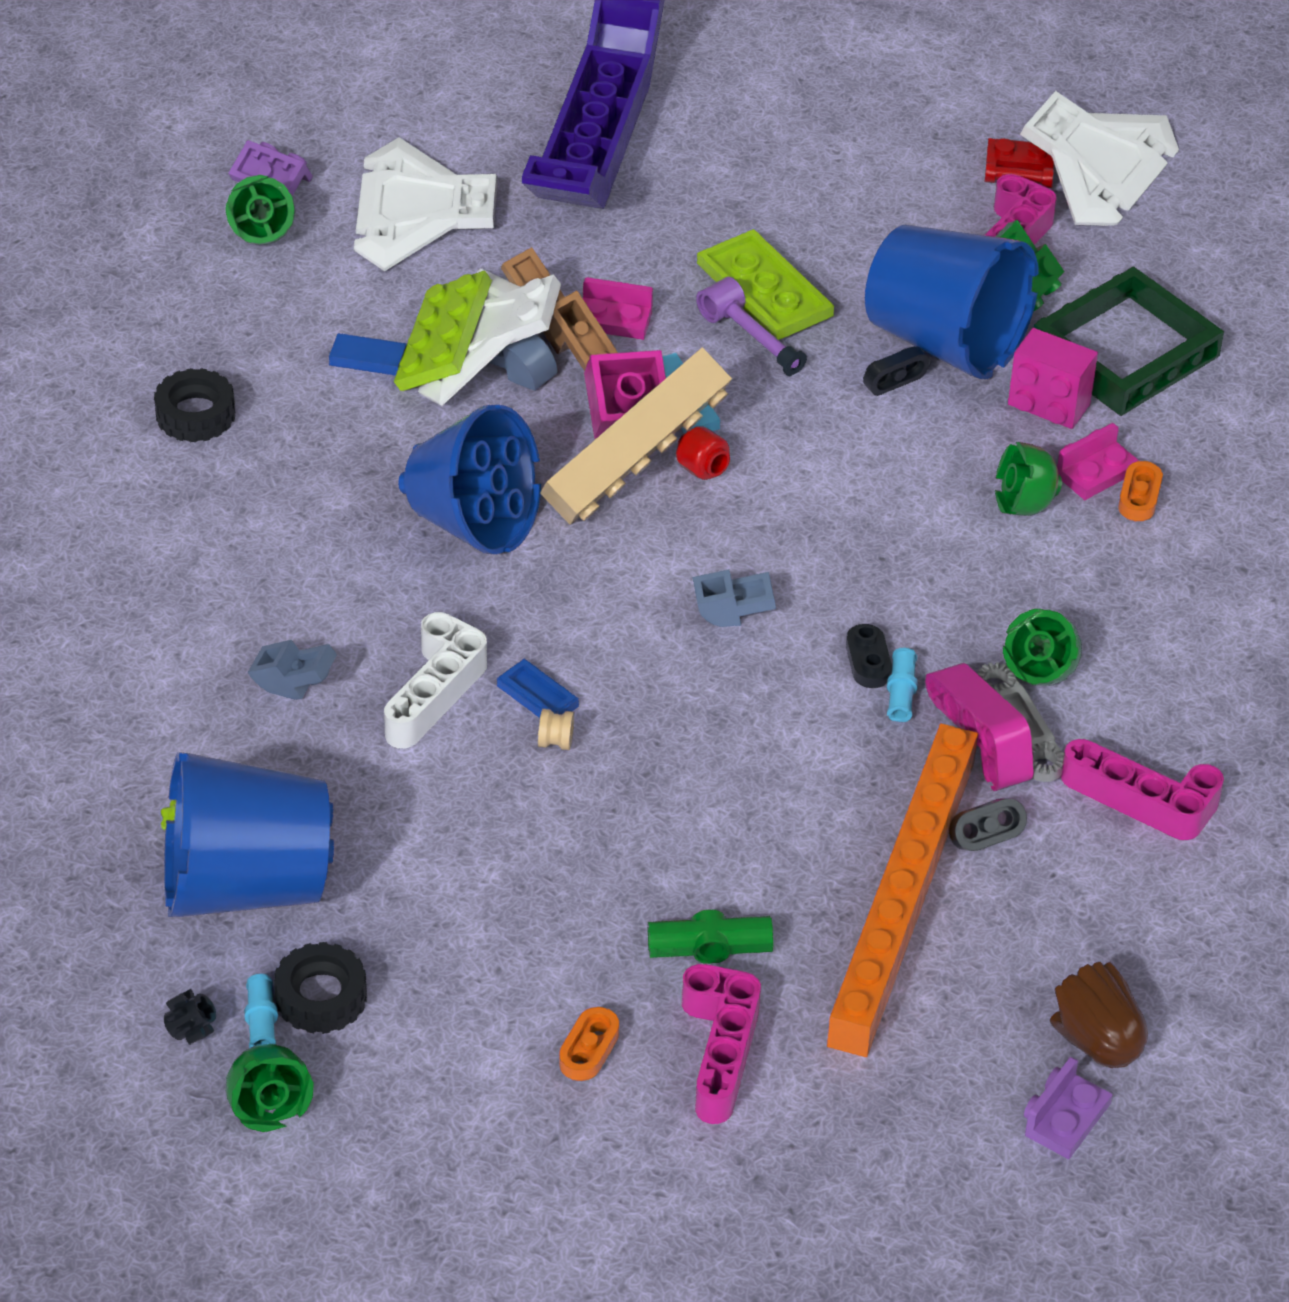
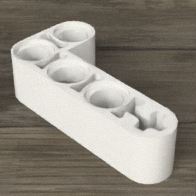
(455, 663)

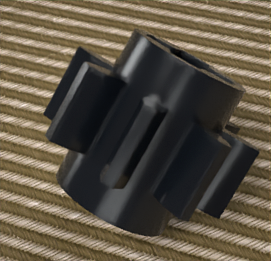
(190, 1016)

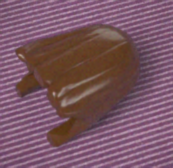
(1100, 1016)

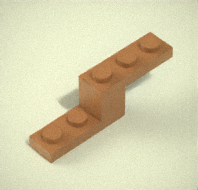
(572, 321)

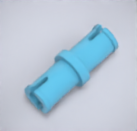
(902, 685)
(260, 1011)

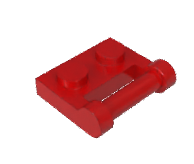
(1018, 158)

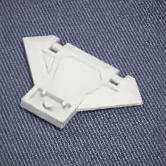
(1101, 156)
(416, 201)
(506, 317)

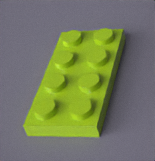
(772, 287)
(443, 330)

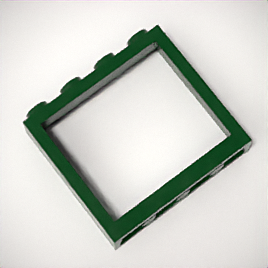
(1125, 394)

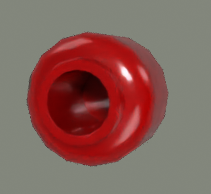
(703, 453)

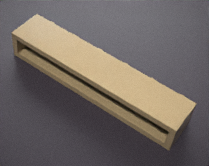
(636, 436)

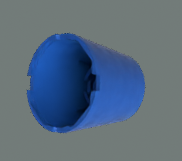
(953, 295)
(244, 838)

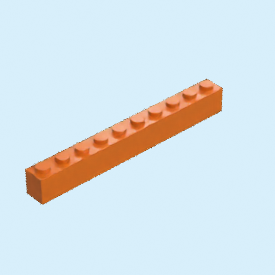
(902, 892)

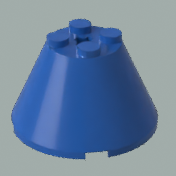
(477, 479)

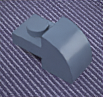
(527, 362)
(726, 599)
(290, 671)

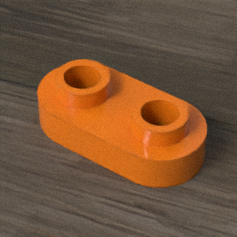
(1140, 491)
(587, 1046)

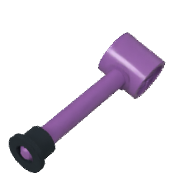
(726, 300)

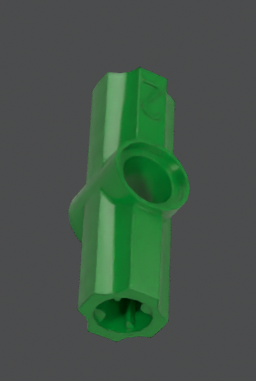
(710, 936)

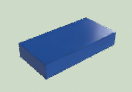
(366, 354)
(536, 689)

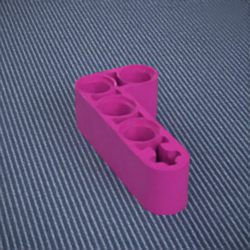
(1026, 202)
(981, 709)
(1142, 793)
(733, 1004)

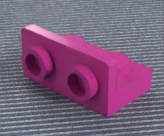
(619, 306)
(1094, 462)

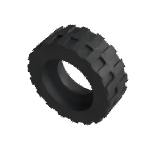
(194, 425)
(325, 1014)

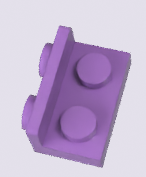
(267, 161)
(1065, 1110)

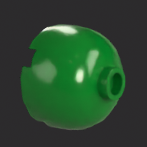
(260, 210)
(1028, 480)
(1042, 647)
(269, 1080)

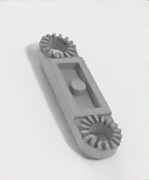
(1042, 738)

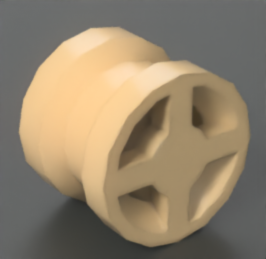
(556, 729)

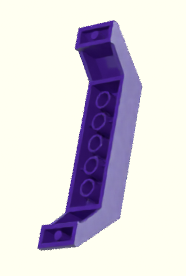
(599, 105)

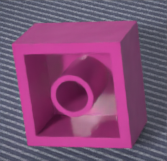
(1052, 378)
(618, 383)

